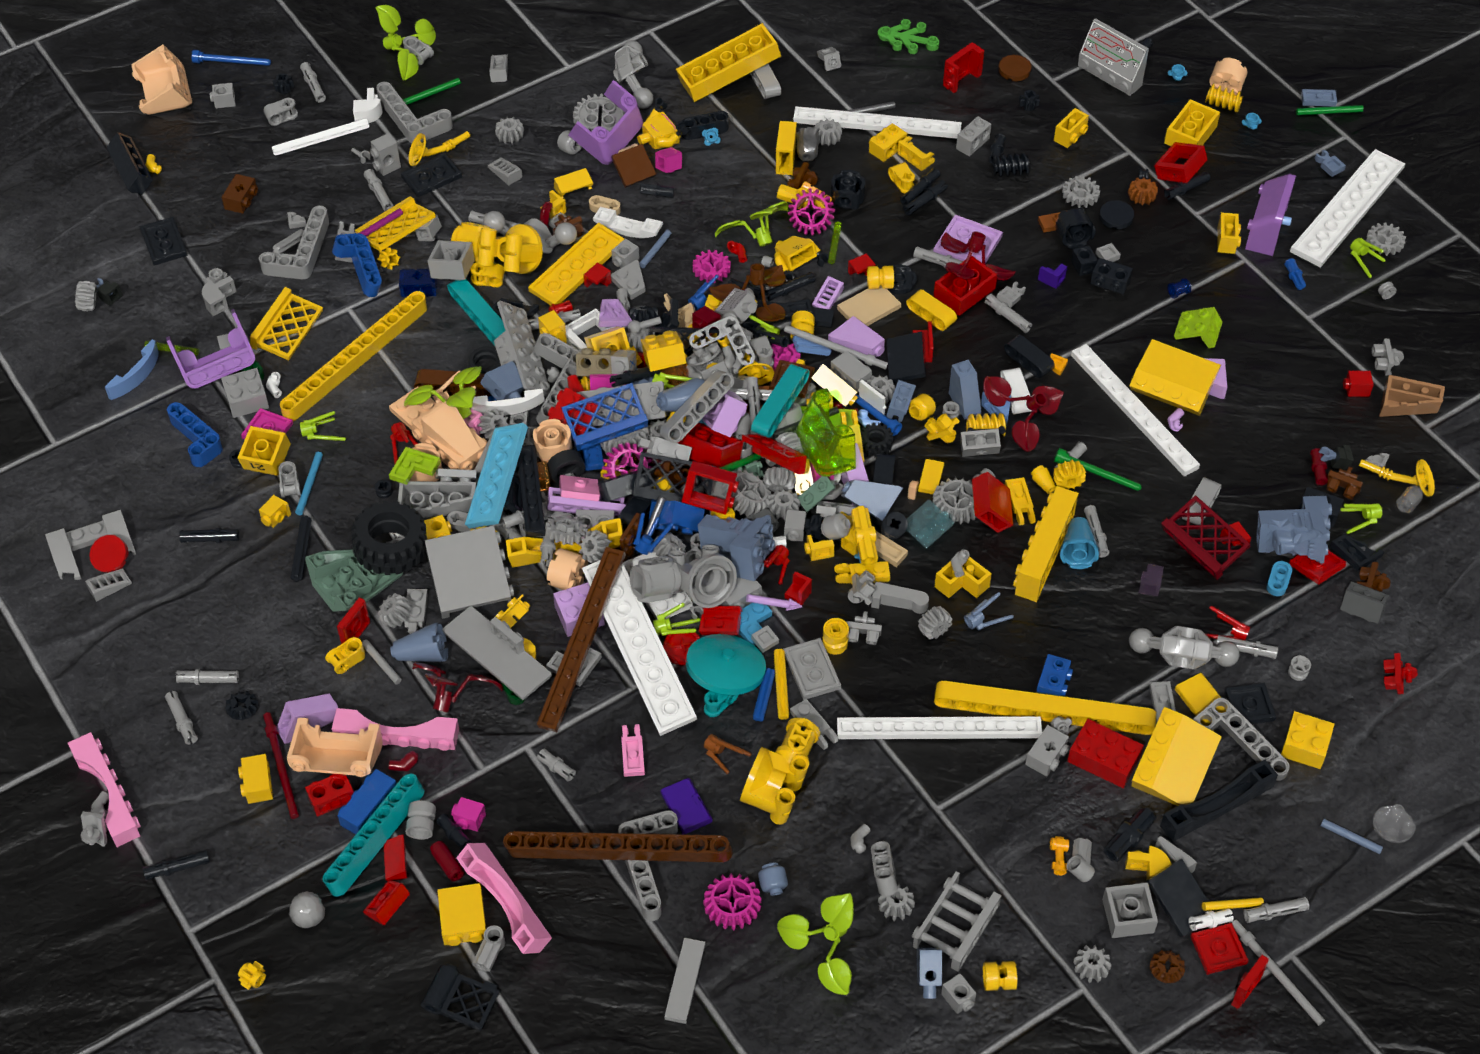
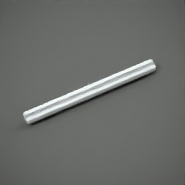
(320, 137)

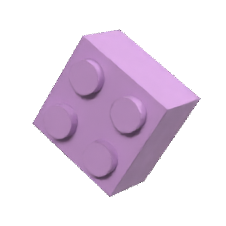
(726, 414)
(569, 605)

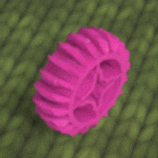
(804, 212)
(627, 449)
(747, 898)

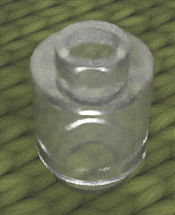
(1409, 499)

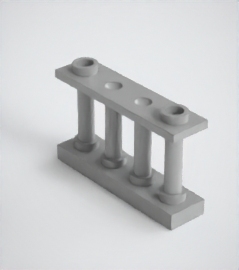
(968, 938)

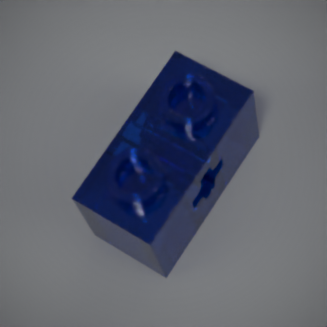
(417, 280)

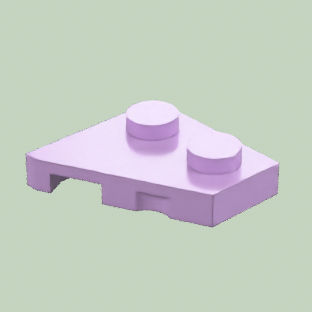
(613, 314)

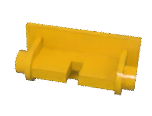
(516, 608)

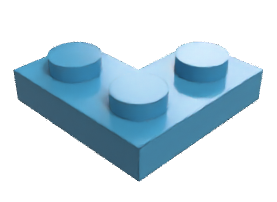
(750, 619)

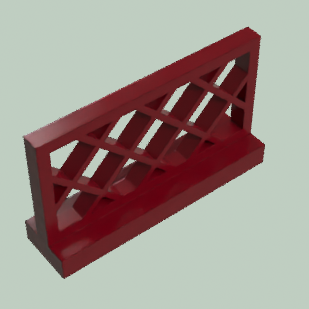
(1193, 548)

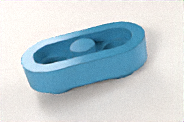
(1279, 580)

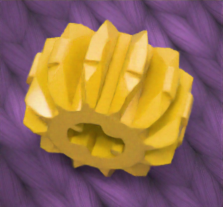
(1069, 474)

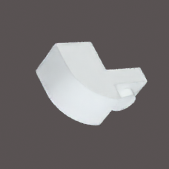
(369, 109)

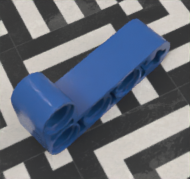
(359, 249)
(205, 440)

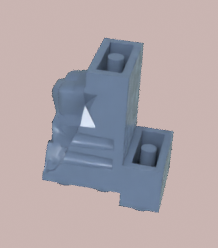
(1296, 530)
(740, 541)

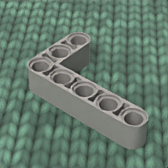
(410, 126)
(302, 264)
(565, 360)
(1239, 733)
(645, 879)

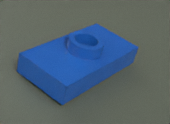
(593, 458)

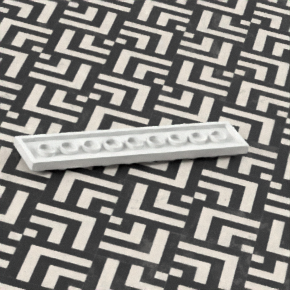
(1347, 208)
(644, 655)

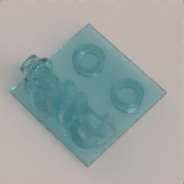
(928, 523)

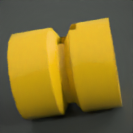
(880, 277)
(804, 321)
(835, 636)
(992, 973)

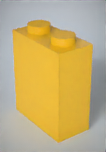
(786, 148)
(462, 914)

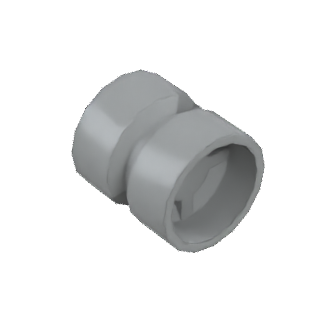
(421, 819)

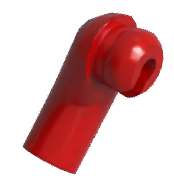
(737, 249)

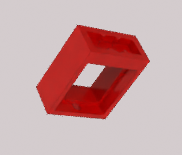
(1166, 168)
(706, 501)

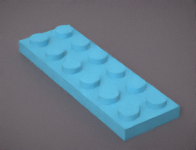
(496, 475)

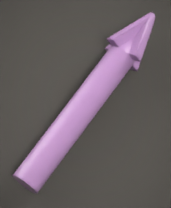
(789, 605)

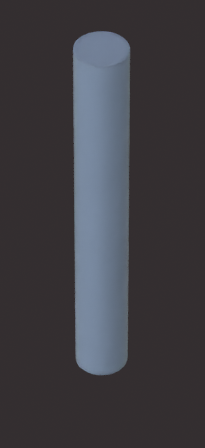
(655, 248)
(1352, 836)

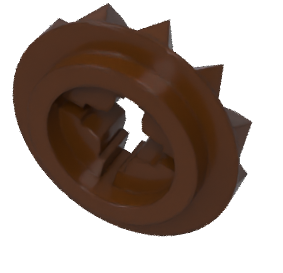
(1158, 970)

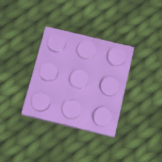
(962, 229)

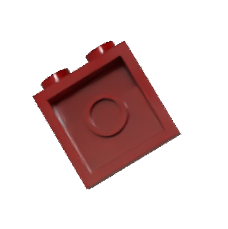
(568, 397)

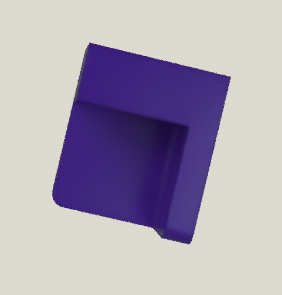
(1052, 277)

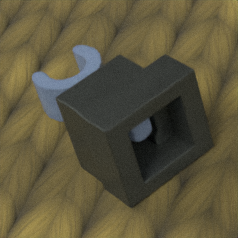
(108, 292)
(1340, 457)

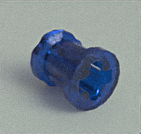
(1179, 288)

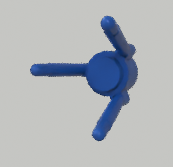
(699, 298)
(645, 543)

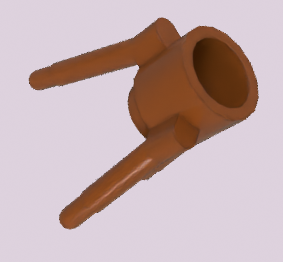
(717, 745)

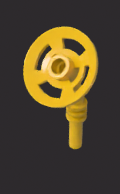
(419, 149)
(756, 370)
(1420, 479)

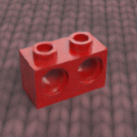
(332, 797)

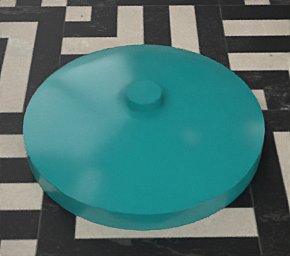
(725, 664)

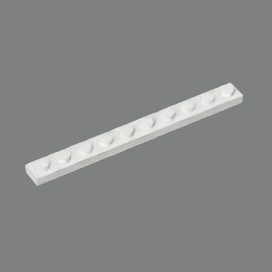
(877, 122)
(1135, 410)
(938, 727)

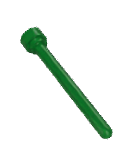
(1062, 456)

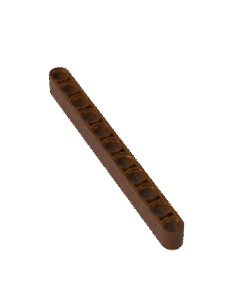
(624, 852)

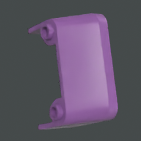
(600, 141)
(1269, 214)
(218, 364)

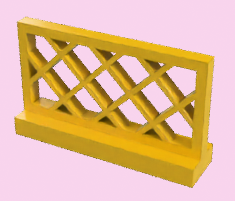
(410, 210)
(275, 314)

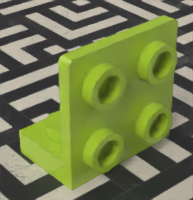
(1201, 323)

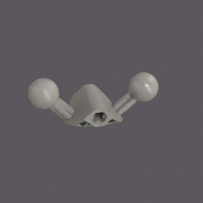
(628, 62)
(564, 233)
(1185, 647)

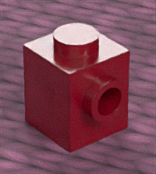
(704, 317)

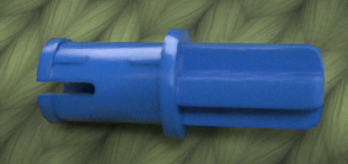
(1295, 273)

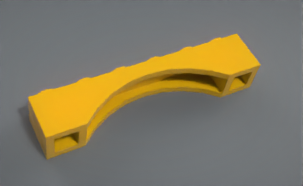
(527, 550)

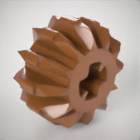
(1142, 191)

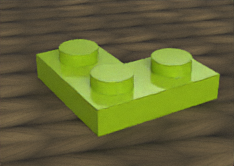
(411, 461)

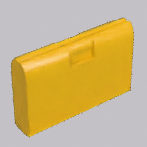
(1198, 695)

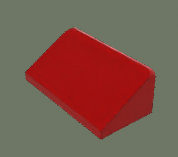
(395, 858)
(386, 902)

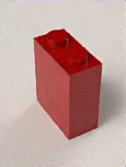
(992, 502)

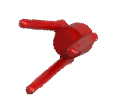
(400, 434)
(778, 557)
(1239, 629)

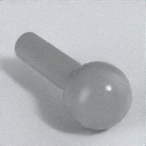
(636, 326)

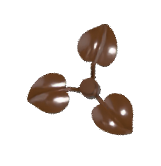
(758, 276)

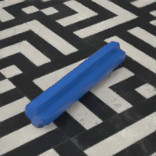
(764, 694)

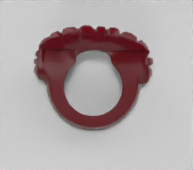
(545, 211)

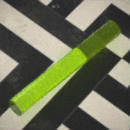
(834, 243)
(165, 347)

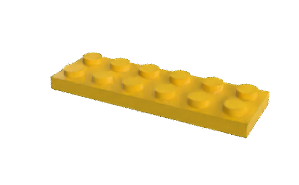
(569, 269)

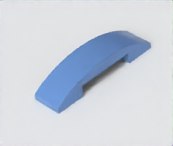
(120, 386)

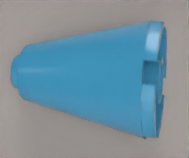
(1079, 545)

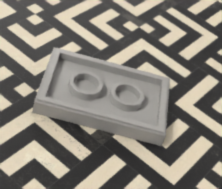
(812, 668)

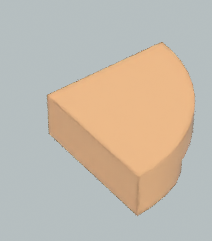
(913, 488)

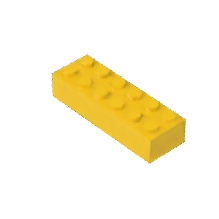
(728, 62)
(1045, 543)

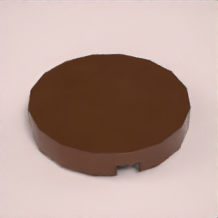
(1015, 67)

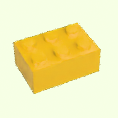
(1192, 124)

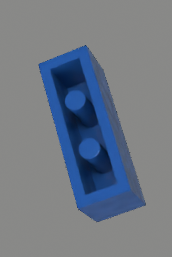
(365, 801)

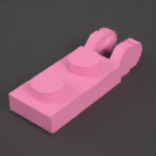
(632, 752)

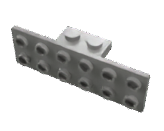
(518, 346)
(646, 393)
(498, 651)

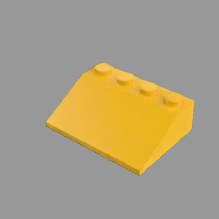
(1175, 377)
(1176, 758)

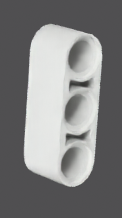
(1018, 389)

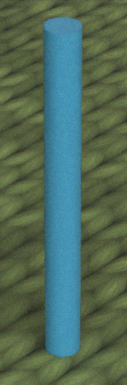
(308, 484)

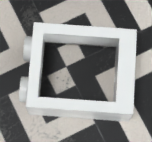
(581, 325)

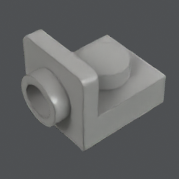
(830, 57)

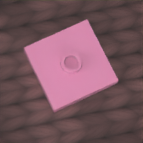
(579, 488)

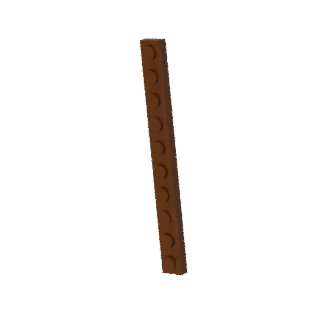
(581, 640)

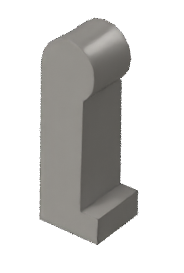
(900, 597)

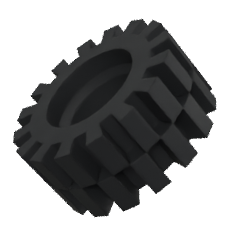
(879, 432)

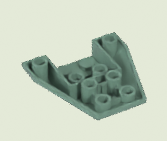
(343, 580)

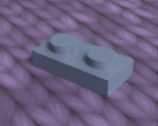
(1318, 97)

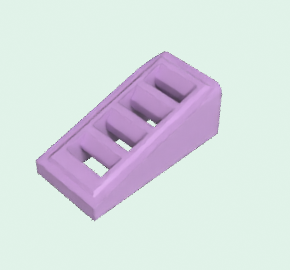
(829, 282)

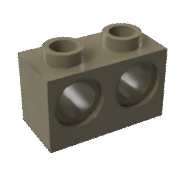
(595, 357)

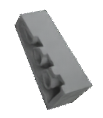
(437, 498)

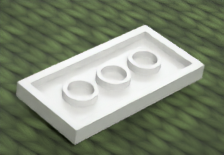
(662, 606)

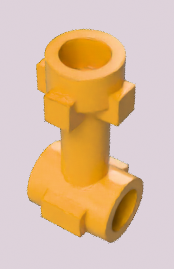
(1060, 846)

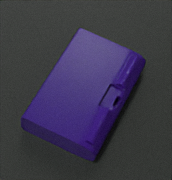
(687, 804)

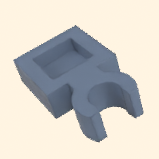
(1331, 165)

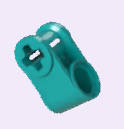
(717, 703)

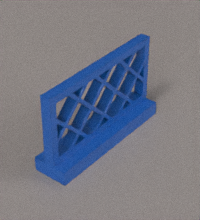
(610, 431)

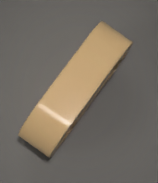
(596, 202)

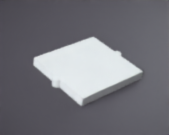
(872, 396)

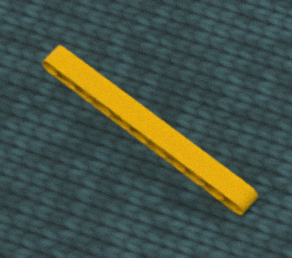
(353, 356)
(1029, 704)

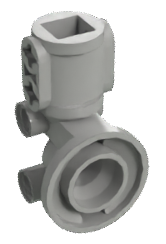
(704, 579)

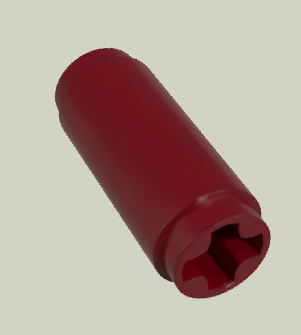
(447, 861)

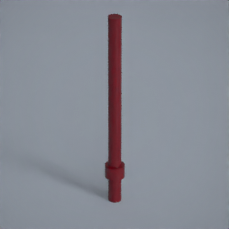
(272, 733)

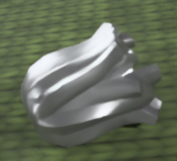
(807, 143)

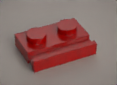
(720, 620)

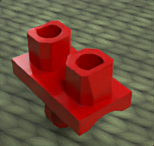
(1396, 666)

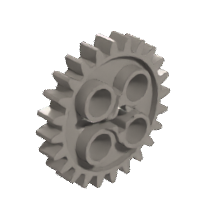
(588, 112)

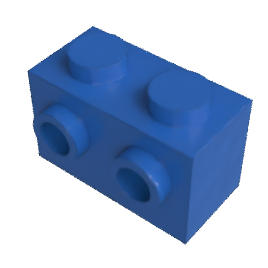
(1054, 676)

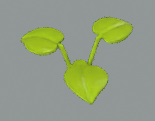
(389, 20)
(762, 233)
(462, 400)
(839, 912)

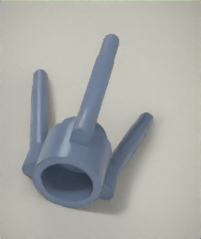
(975, 617)

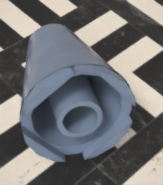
(675, 397)
(422, 645)

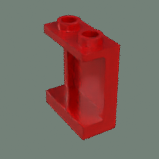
(965, 62)

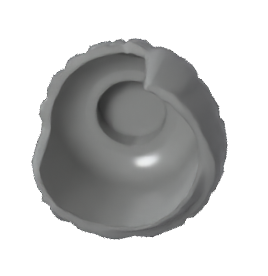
(306, 910)

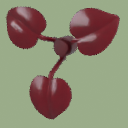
(974, 245)
(1043, 398)
(443, 697)

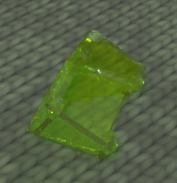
(827, 446)

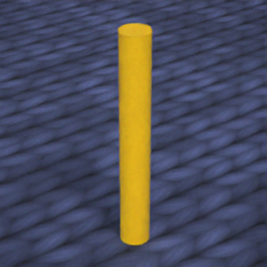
(1231, 904)

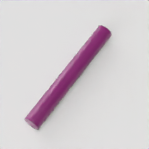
(382, 222)

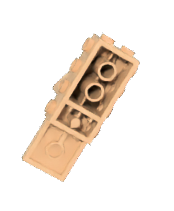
(444, 429)

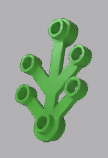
(889, 34)

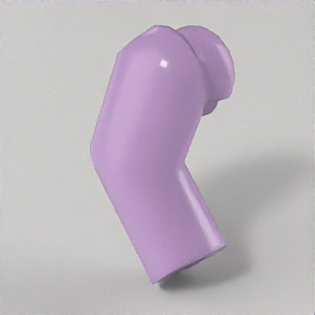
(1173, 420)

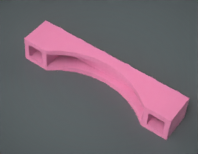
(436, 733)
(118, 819)
(526, 927)

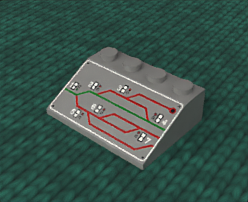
(1113, 57)

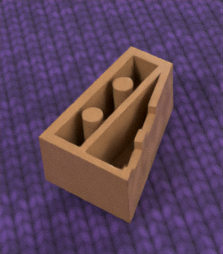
(1410, 397)

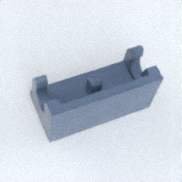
(901, 400)

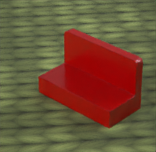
(928, 341)

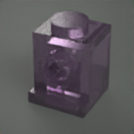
(1151, 580)

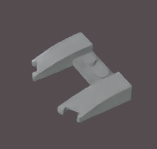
(63, 543)

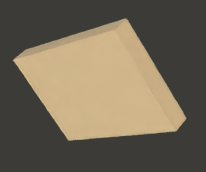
(869, 305)

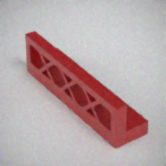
(777, 452)

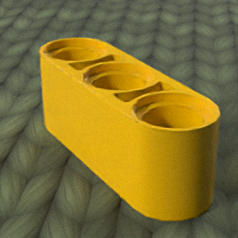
(931, 310)

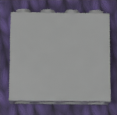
(468, 570)

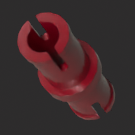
(1319, 467)

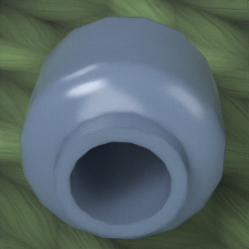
(773, 879)

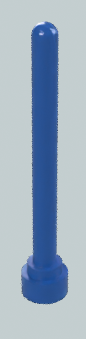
(198, 56)
(894, 425)

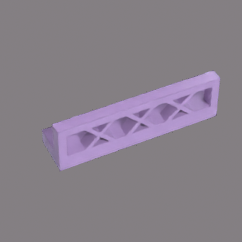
(569, 505)

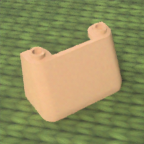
(162, 81)
(334, 752)

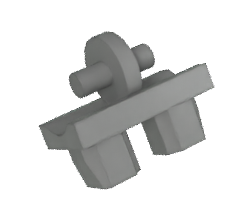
(1388, 358)
(862, 588)
(872, 631)
(94, 827)

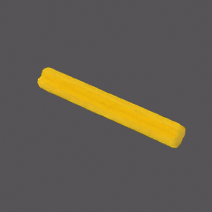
(781, 684)

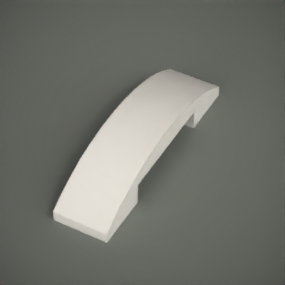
(627, 226)
(510, 406)

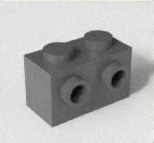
(1364, 602)

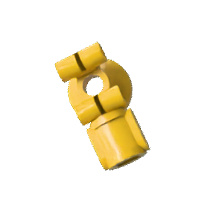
(518, 249)
(784, 766)

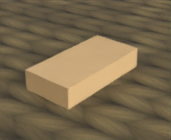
(890, 550)

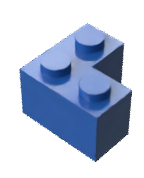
(681, 515)

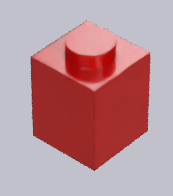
(1358, 383)

